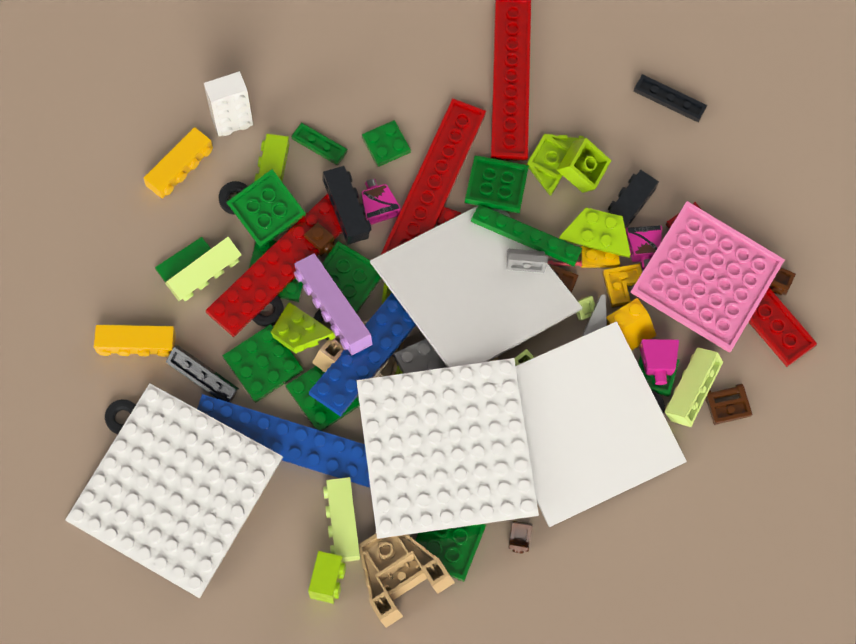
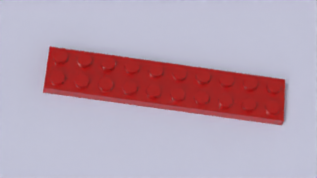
(511, 80)
(437, 173)
(271, 271)
(777, 325)

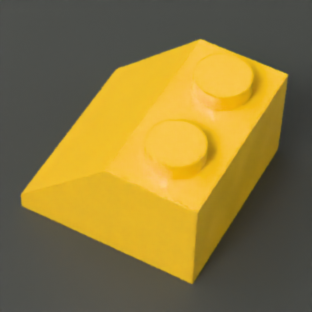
(633, 322)

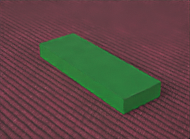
(319, 144)
(182, 259)

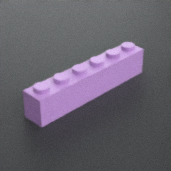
(333, 304)

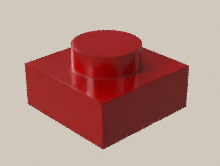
(446, 215)

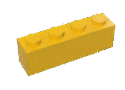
(178, 163)
(134, 340)

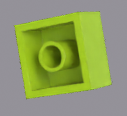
(584, 165)
(326, 577)

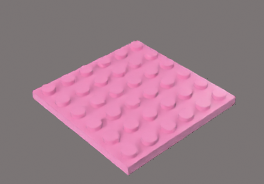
(708, 276)

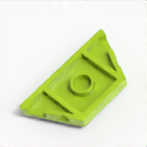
(547, 159)
(598, 231)
(299, 330)

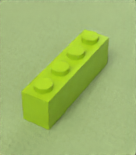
(274, 156)

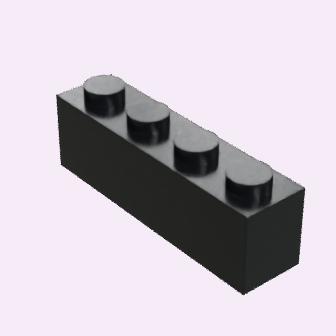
(633, 197)
(346, 205)

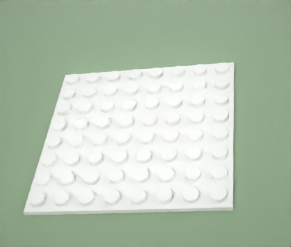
(465, 297)
(591, 424)
(446, 448)
(174, 490)

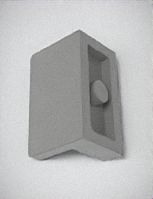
(526, 260)

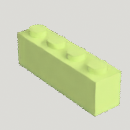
(201, 270)
(693, 387)
(342, 519)

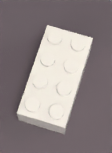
(229, 104)

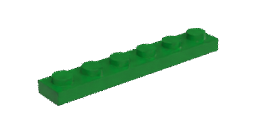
(526, 235)

